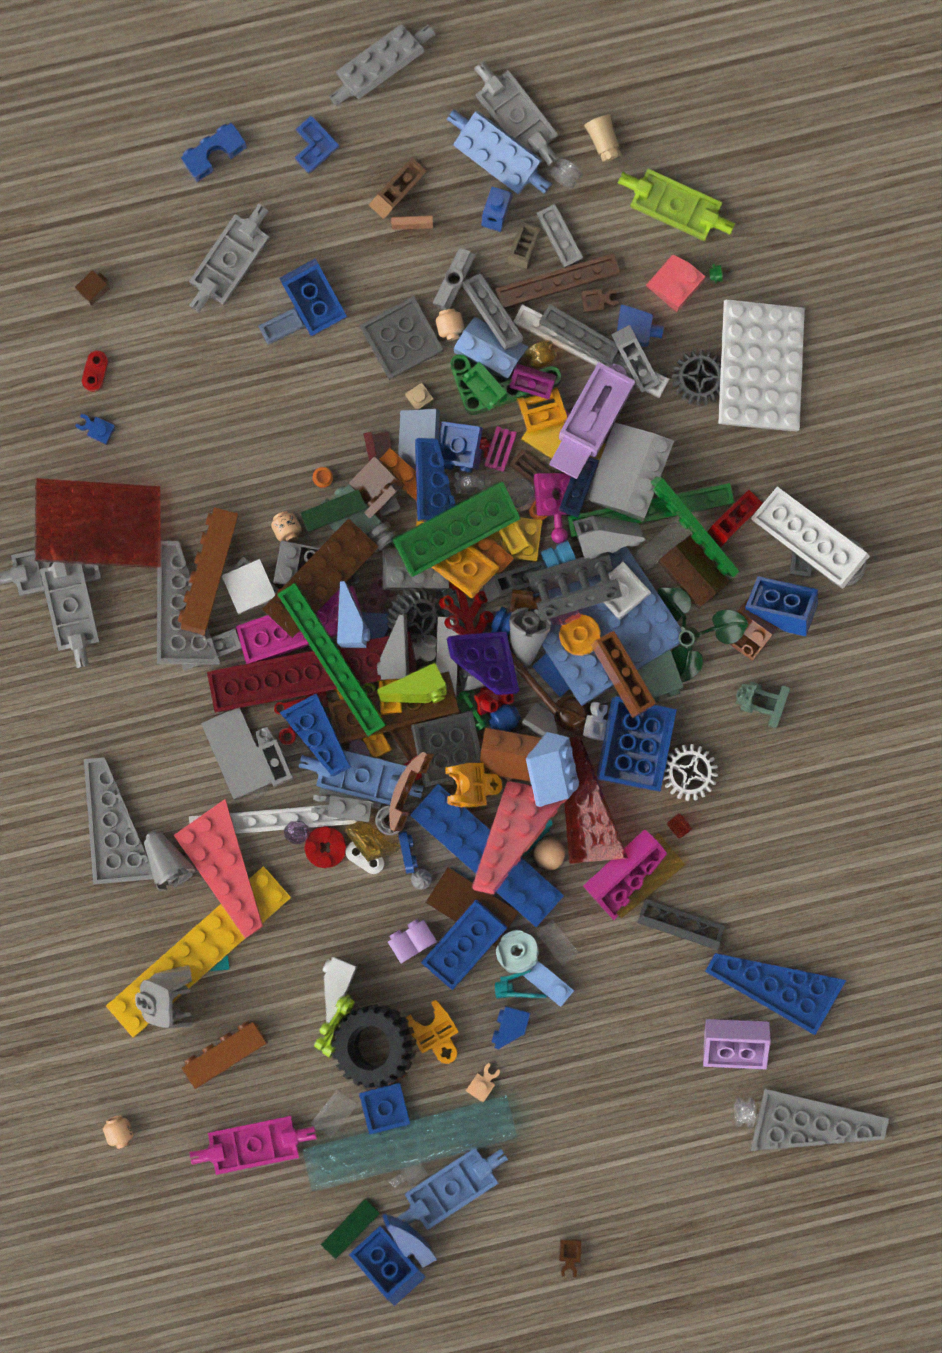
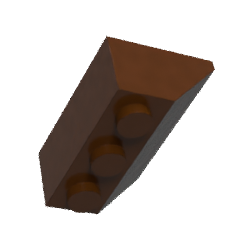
(693, 571)

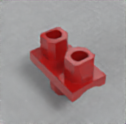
(489, 701)

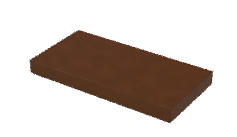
(456, 894)

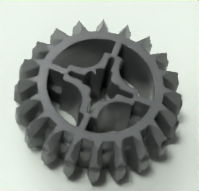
(690, 377)
(419, 617)

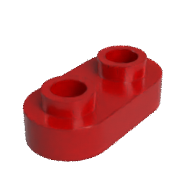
(97, 371)

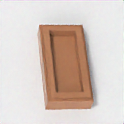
(412, 222)

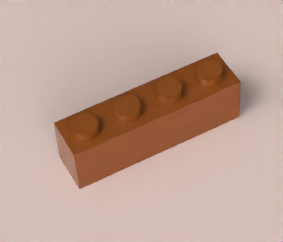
(623, 674)
(224, 1055)

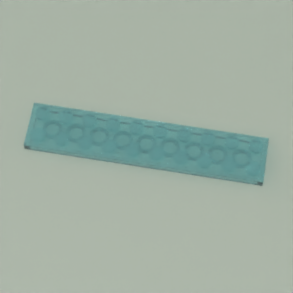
(409, 1144)

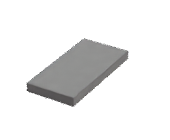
(236, 753)

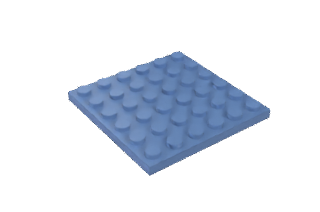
(643, 632)

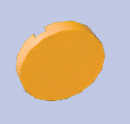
(579, 635)

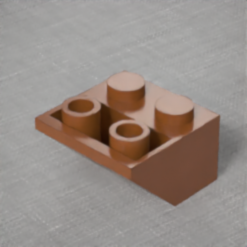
(755, 635)

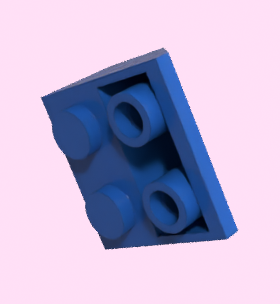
(512, 1026)

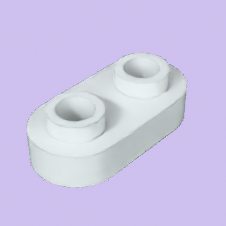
(362, 862)

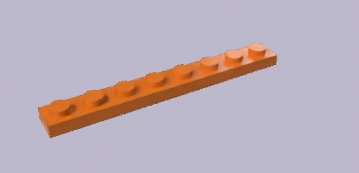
(407, 476)

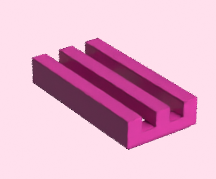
(505, 432)

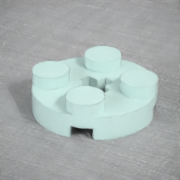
(507, 946)

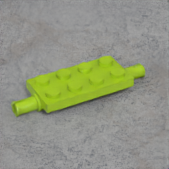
(676, 204)

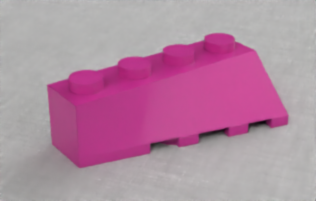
(622, 876)

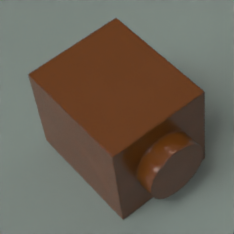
(93, 287)

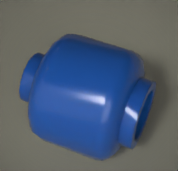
(505, 718)

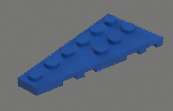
(788, 992)

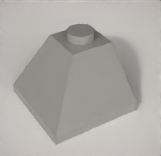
(540, 720)

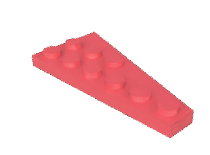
(512, 833)
(218, 858)

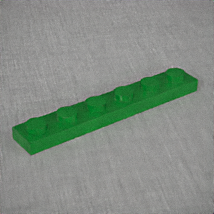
(689, 522)

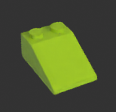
(417, 687)

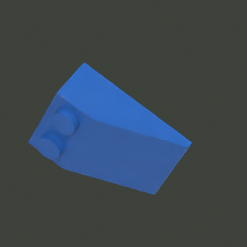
(313, 297)
(783, 604)
(387, 1266)

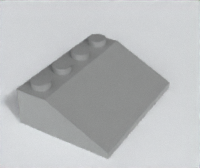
(627, 468)

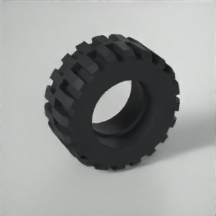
(348, 1051)

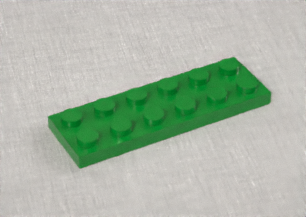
(456, 529)

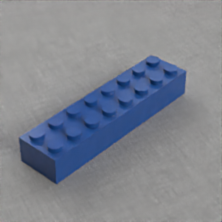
(467, 839)

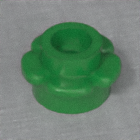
(716, 273)

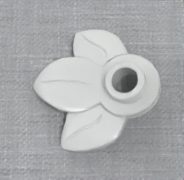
(425, 648)

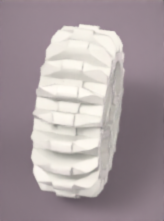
(696, 756)

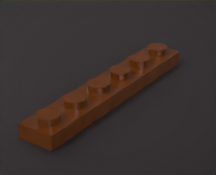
(557, 281)

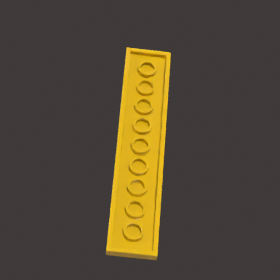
(200, 948)

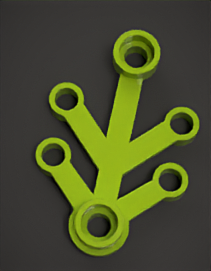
(344, 1006)

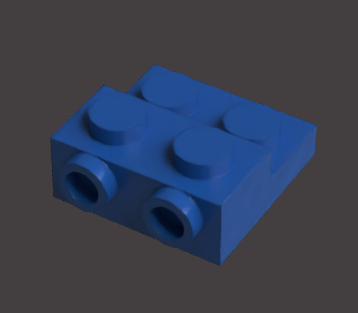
(460, 446)

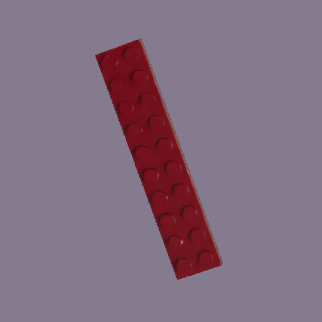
(293, 676)

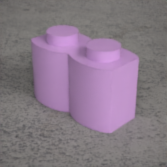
(411, 941)

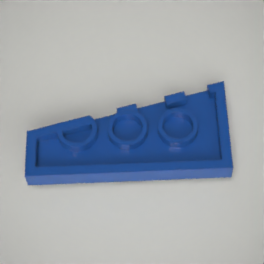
(431, 480)
(316, 730)

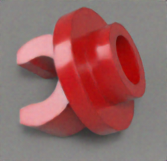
(484, 444)

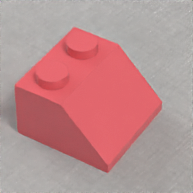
(676, 282)

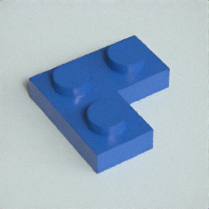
(320, 145)

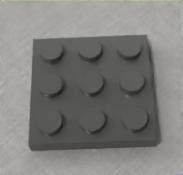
(401, 338)
(451, 741)

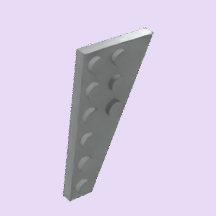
(173, 643)
(114, 841)
(802, 1122)

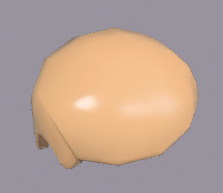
(549, 853)

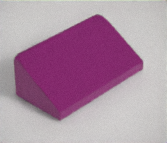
(532, 381)

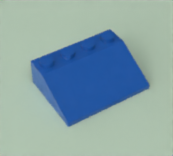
(636, 747)

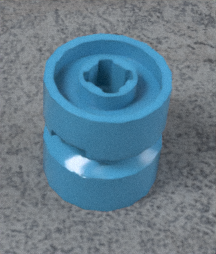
(562, 554)

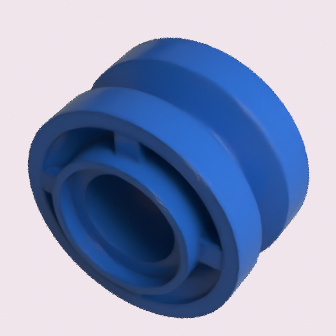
(501, 621)

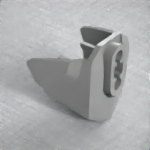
(157, 997)

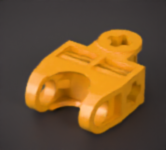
(472, 785)
(437, 1043)

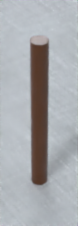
(534, 685)

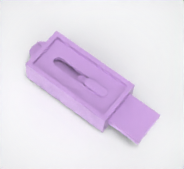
(592, 418)

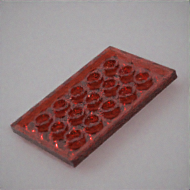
(97, 523)

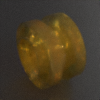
(541, 353)

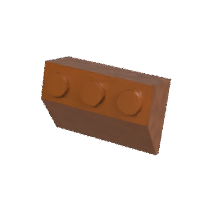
(506, 753)

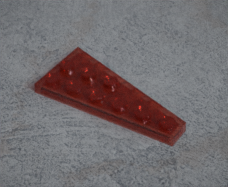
(589, 823)

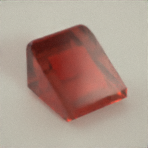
(679, 826)

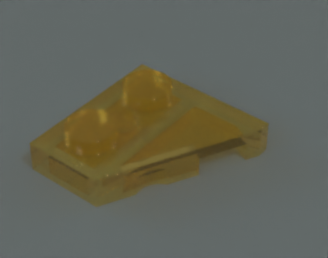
(370, 841)

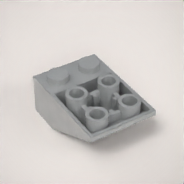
(604, 535)
(290, 559)

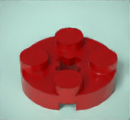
(337, 847)

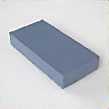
(281, 326)

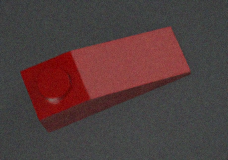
(734, 518)

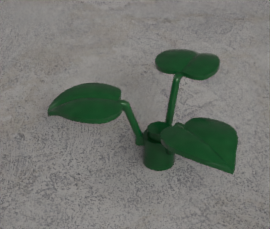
(727, 623)

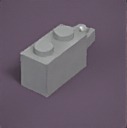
(273, 758)

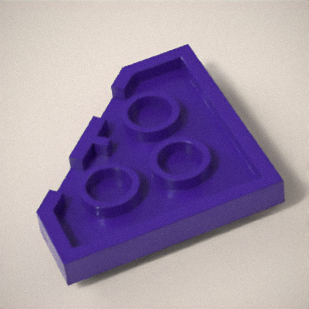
(487, 659)

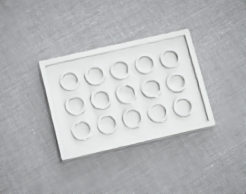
(761, 365)

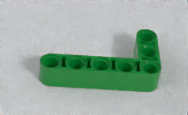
(467, 395)

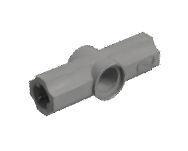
(460, 268)

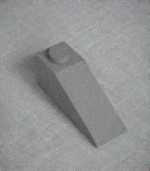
(635, 358)
(395, 657)

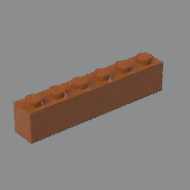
(209, 571)

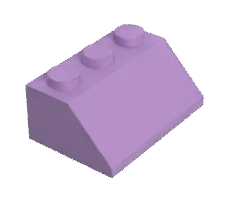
(736, 1044)

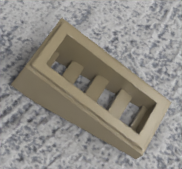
(521, 258)

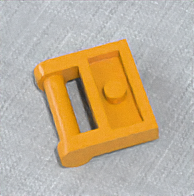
(545, 415)

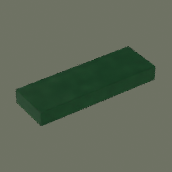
(333, 510)
(350, 1228)

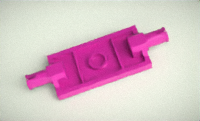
(253, 1145)

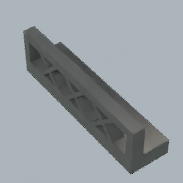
(682, 933)

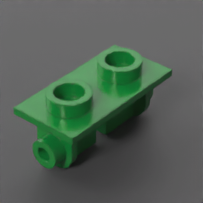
(467, 702)

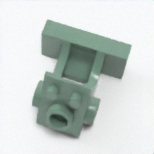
(774, 704)

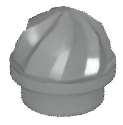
(421, 879)

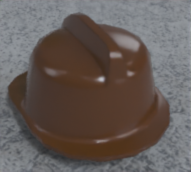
(572, 715)

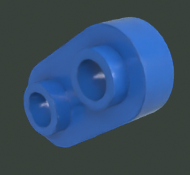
(409, 861)

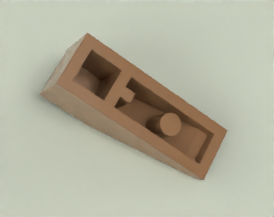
(397, 188)

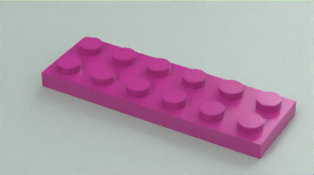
(265, 639)

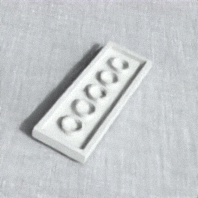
(810, 537)

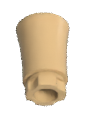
(604, 137)

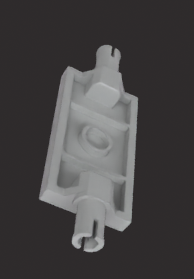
(380, 62)
(516, 112)
(229, 259)
(28, 576)
(70, 608)

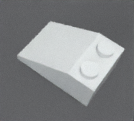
(337, 982)

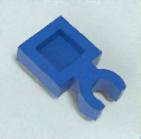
(98, 429)

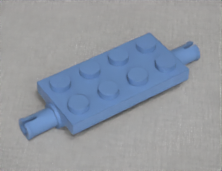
(498, 152)
(367, 777)
(451, 1188)

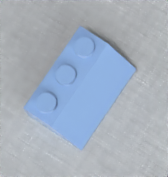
(481, 345)
(552, 769)

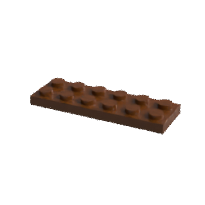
(323, 572)
(349, 728)

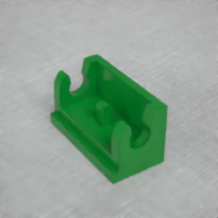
(484, 386)

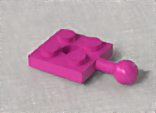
(547, 505)

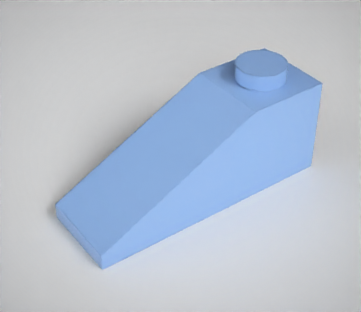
(351, 624)
(549, 983)

